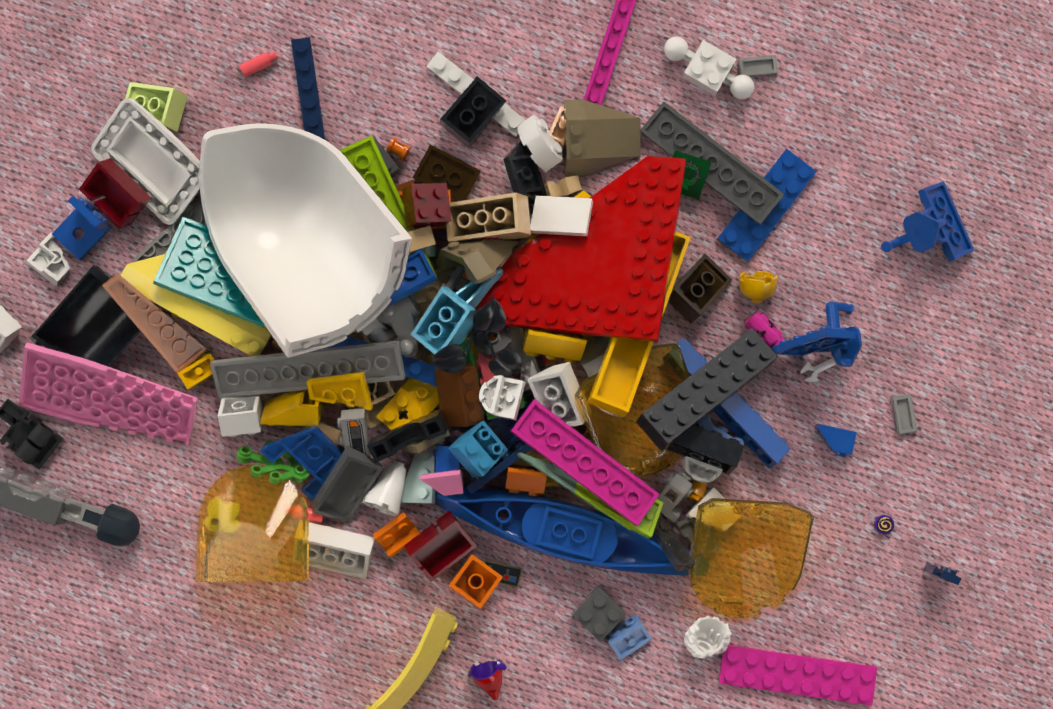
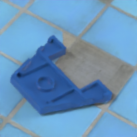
(312, 450)

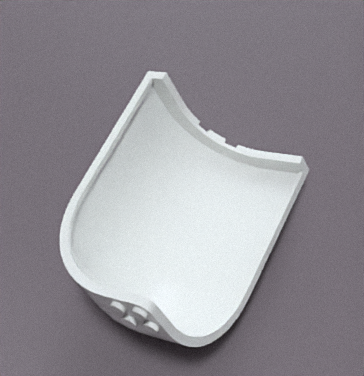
(299, 233)

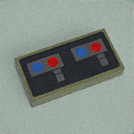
(510, 574)

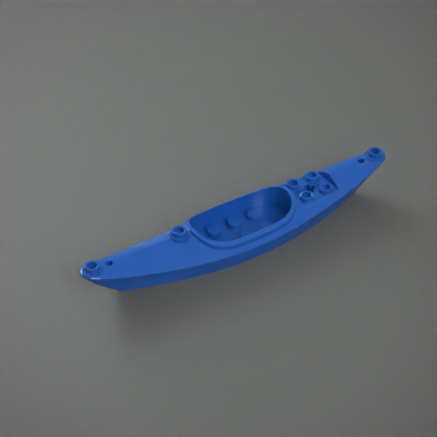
(560, 530)

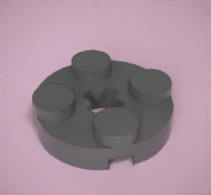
(502, 342)

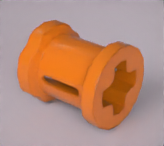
(398, 149)

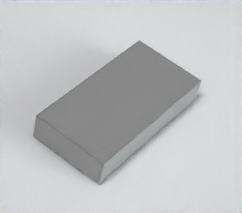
(758, 66)
(904, 414)

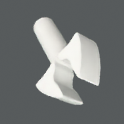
(816, 369)

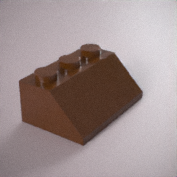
(460, 396)

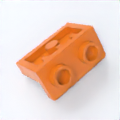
(396, 534)

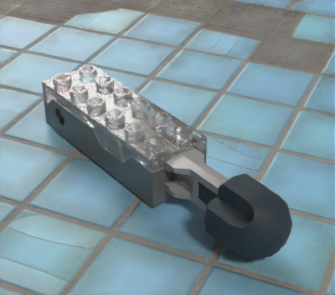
(57, 504)

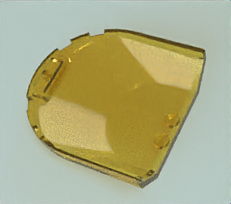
(622, 436)
(252, 530)
(747, 554)

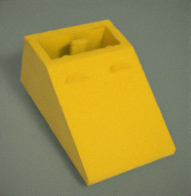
(292, 409)

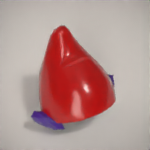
(488, 677)

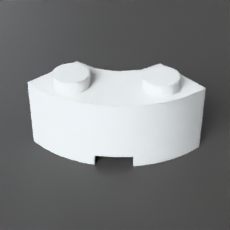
(544, 148)

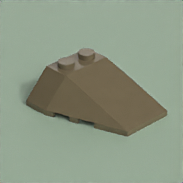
(598, 137)

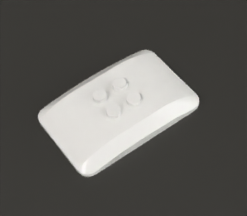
(150, 158)

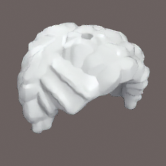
(707, 637)

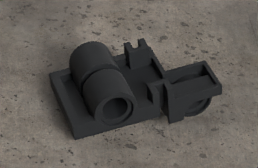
(26, 437)

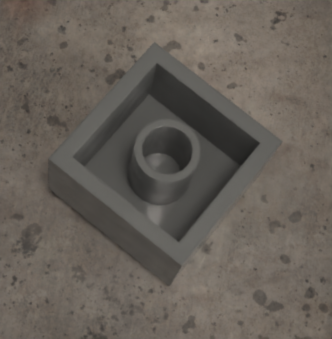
(599, 613)

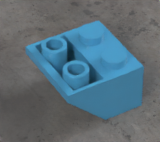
(478, 449)

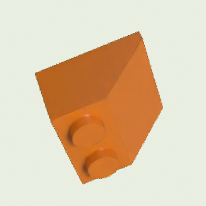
(525, 479)
(475, 581)

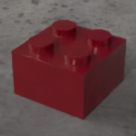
(426, 205)

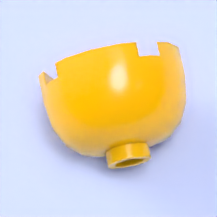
(758, 285)

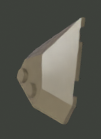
(478, 256)

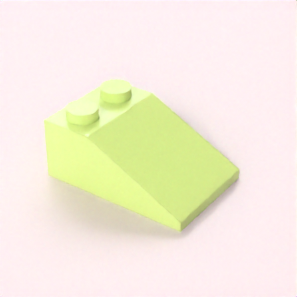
(162, 102)

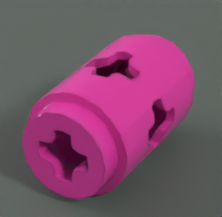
(760, 322)

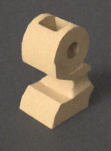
(564, 187)

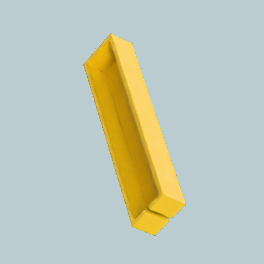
(626, 358)

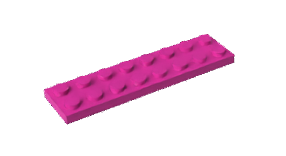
(585, 462)
(798, 675)

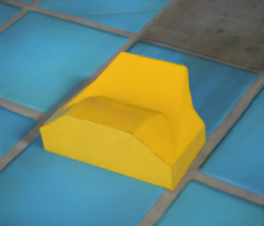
(197, 371)

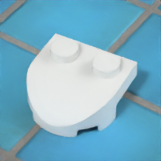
(502, 396)
(700, 471)

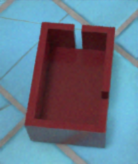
(122, 193)
(440, 546)

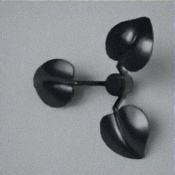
(486, 319)

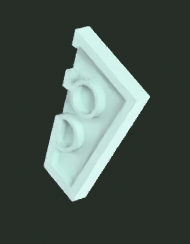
(414, 489)

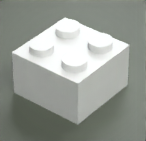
(240, 415)

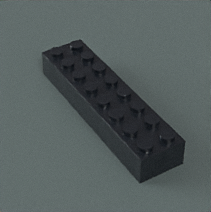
(706, 389)

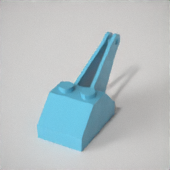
(451, 315)

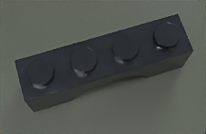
(392, 441)

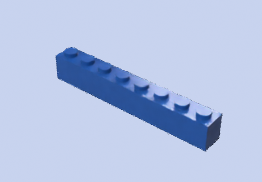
(741, 417)

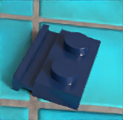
(943, 573)

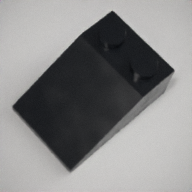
(472, 112)

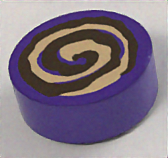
(884, 524)

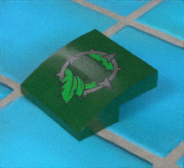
(695, 174)

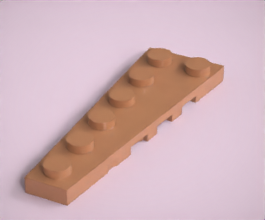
(163, 332)

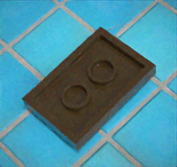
(444, 168)

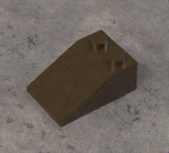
(698, 288)

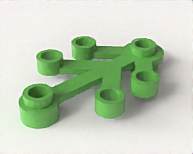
(293, 471)

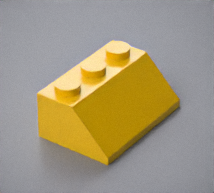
(554, 344)

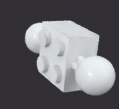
(709, 68)

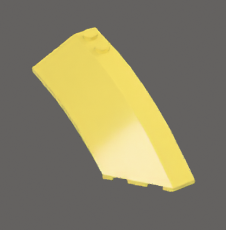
(229, 328)
(421, 663)

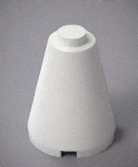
(387, 490)

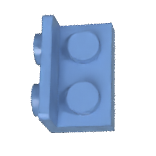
(628, 637)

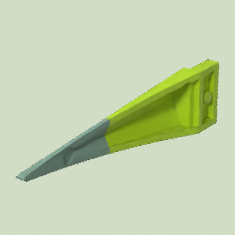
(645, 527)

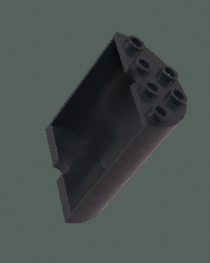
(88, 322)

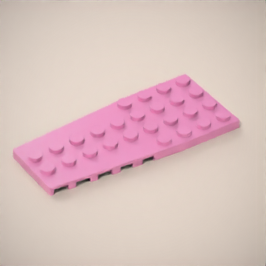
(102, 395)

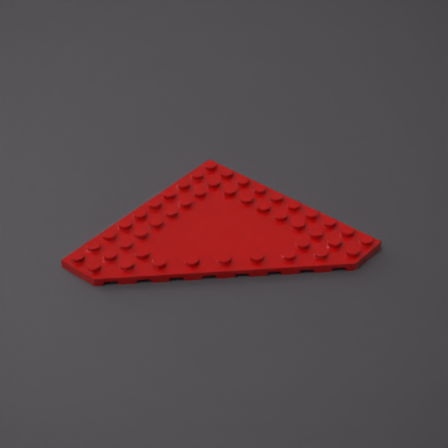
(614, 275)

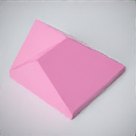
(445, 482)

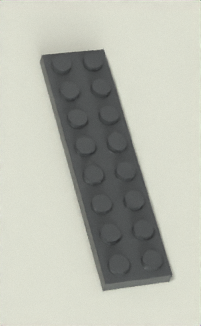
(726, 173)

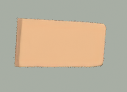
(558, 128)

